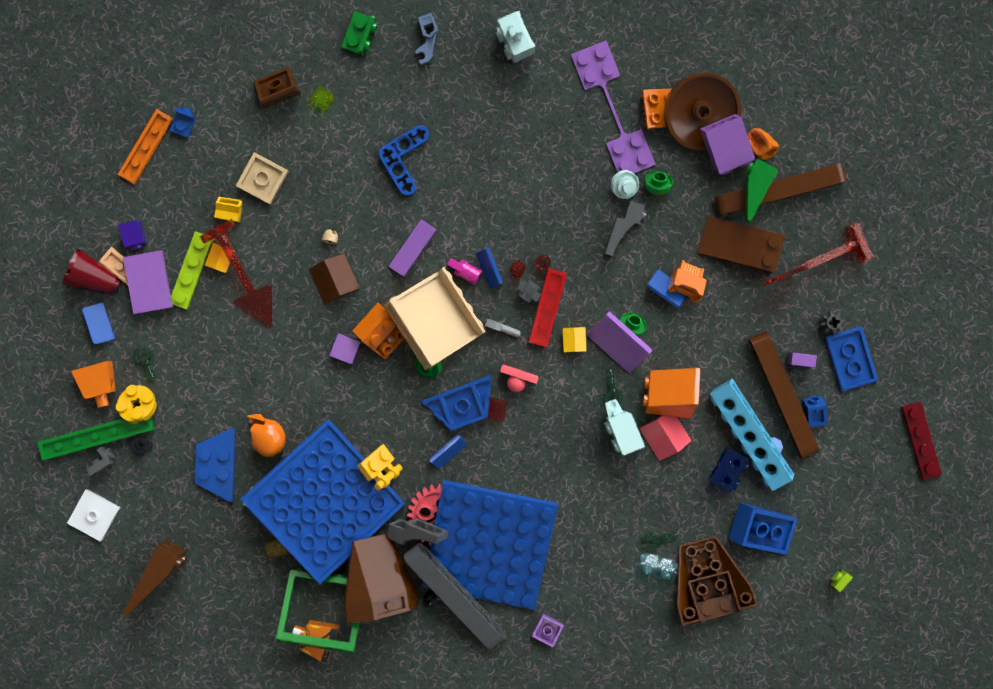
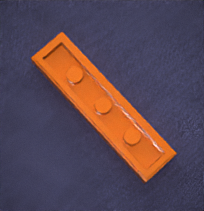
(145, 146)

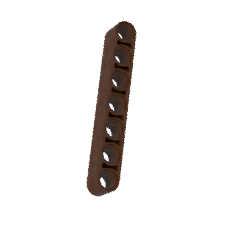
(785, 188)
(784, 394)

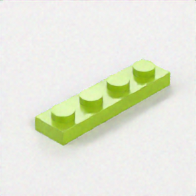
(190, 271)

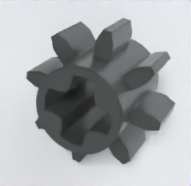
(529, 291)
(832, 327)

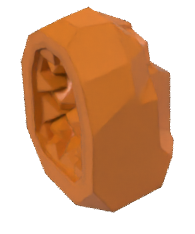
(762, 143)

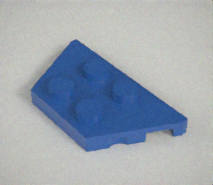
(462, 404)
(217, 464)

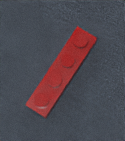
(547, 307)

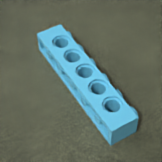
(771, 479)

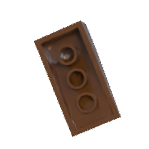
(741, 244)
(162, 564)

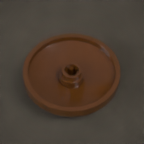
(698, 103)

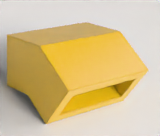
(228, 209)
(217, 259)
(574, 339)

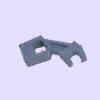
(427, 48)

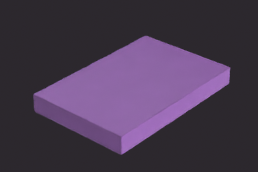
(148, 282)
(619, 342)

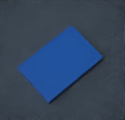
(851, 358)

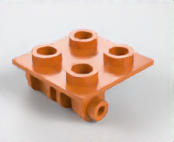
(654, 105)

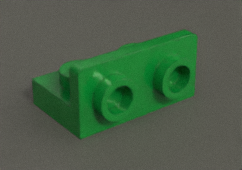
(359, 34)

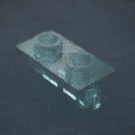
(650, 565)

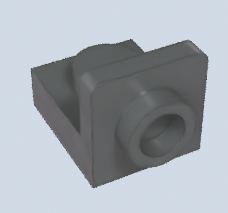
(100, 464)

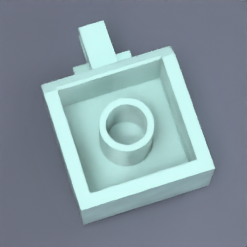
(515, 37)
(622, 428)

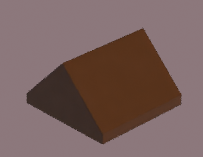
(276, 88)
(334, 278)

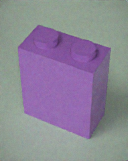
(727, 144)

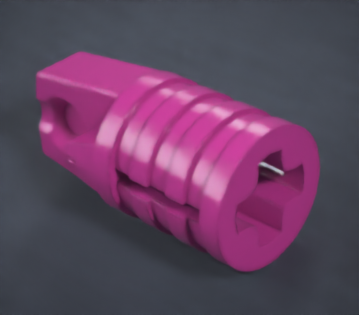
(465, 270)

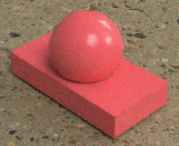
(516, 381)

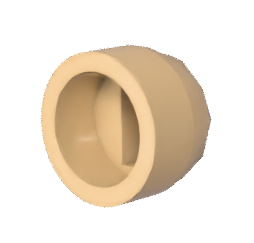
(330, 235)

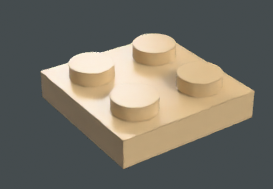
(262, 178)

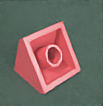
(665, 436)

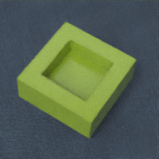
(840, 580)

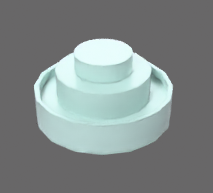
(624, 184)

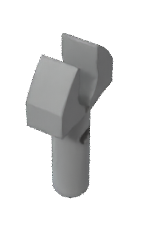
(503, 328)

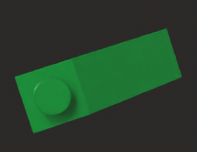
(757, 182)

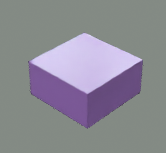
(345, 348)
(801, 359)
(547, 630)

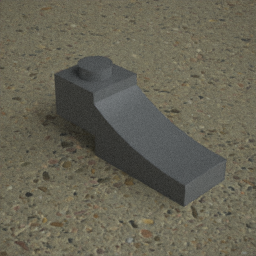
(633, 216)
(404, 531)

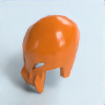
(267, 436)

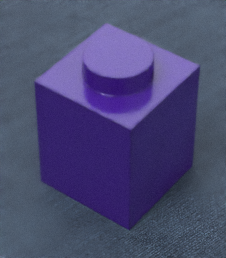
(132, 235)

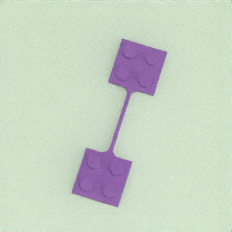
(596, 68)

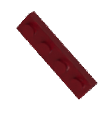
(921, 440)

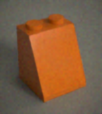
(672, 392)

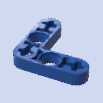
(398, 152)

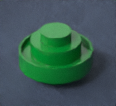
(658, 183)
(634, 323)
(431, 372)

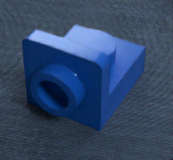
(183, 121)
(816, 411)

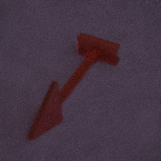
(856, 243)
(256, 302)

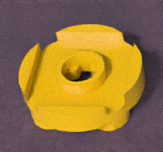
(129, 397)

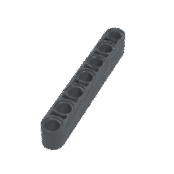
(454, 595)

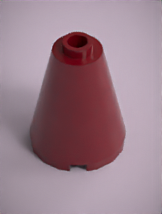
(89, 274)

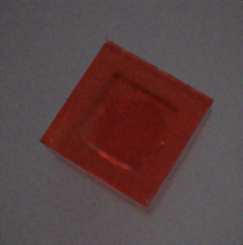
(497, 408)

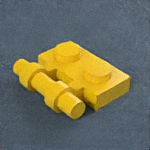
(375, 463)

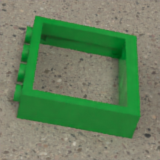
(309, 641)

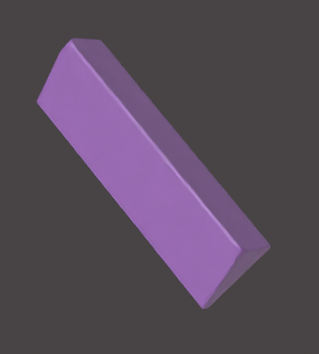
(412, 248)

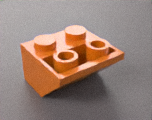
(379, 331)

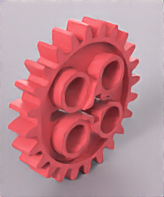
(427, 500)

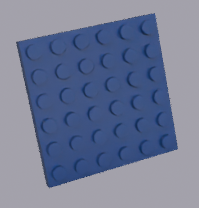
(321, 501)
(494, 542)

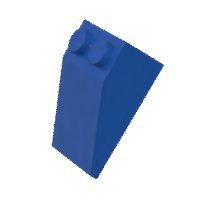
(762, 528)

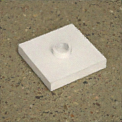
(93, 515)

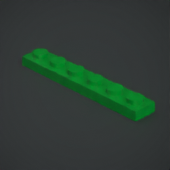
(92, 437)

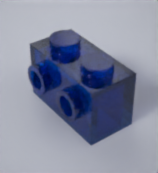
(729, 470)

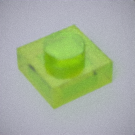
(322, 98)

